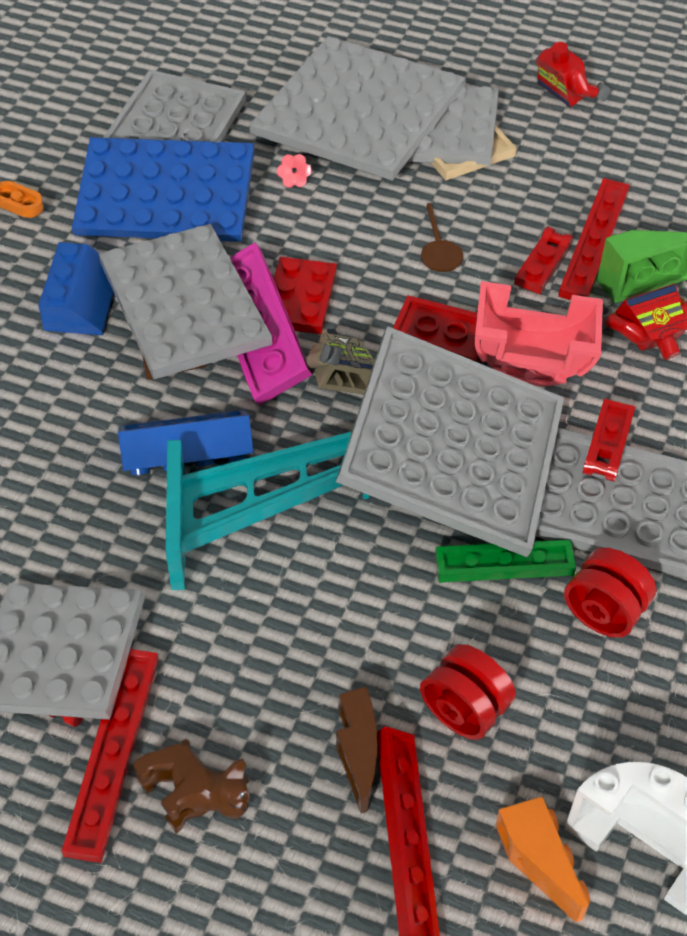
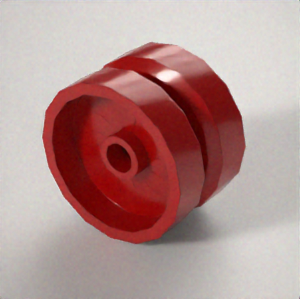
(610, 592)
(468, 691)

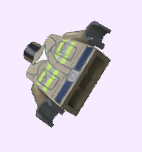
(340, 363)

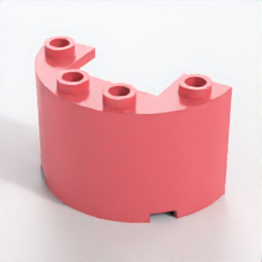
(537, 344)

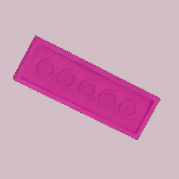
(283, 363)

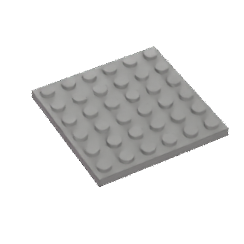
(358, 107)
(453, 442)

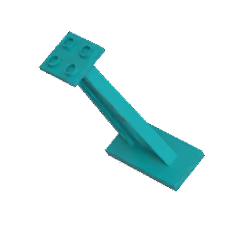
(187, 533)

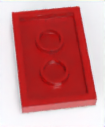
(305, 291)
(439, 325)

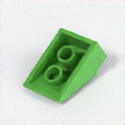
(642, 262)

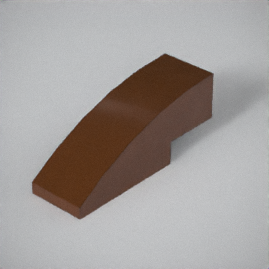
(358, 744)

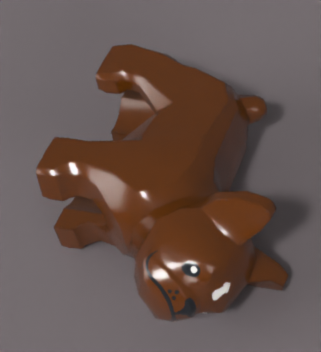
(196, 785)

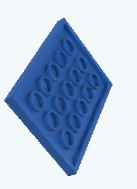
(163, 188)

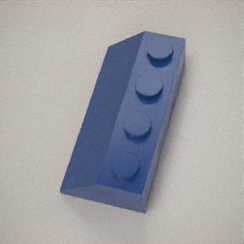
(201, 439)

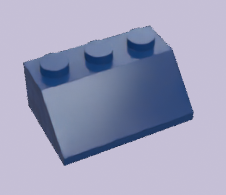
(76, 292)

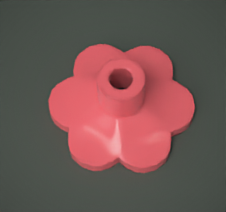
(291, 178)

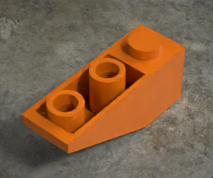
(535, 848)

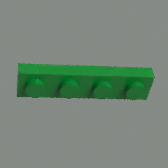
(496, 563)

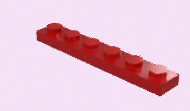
(588, 252)
(110, 762)
(407, 834)

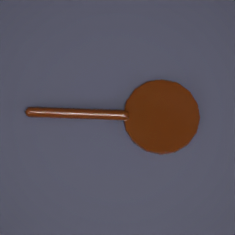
(440, 254)

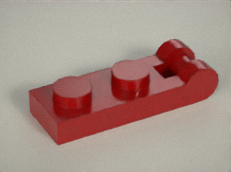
(543, 260)
(609, 439)

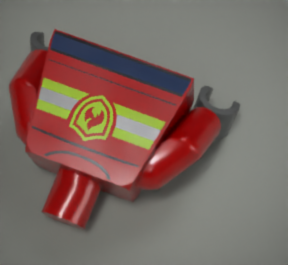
(565, 76)
(651, 320)

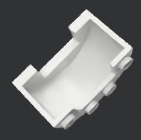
(645, 802)

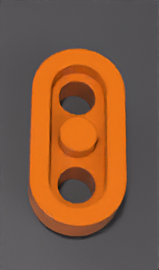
(20, 199)

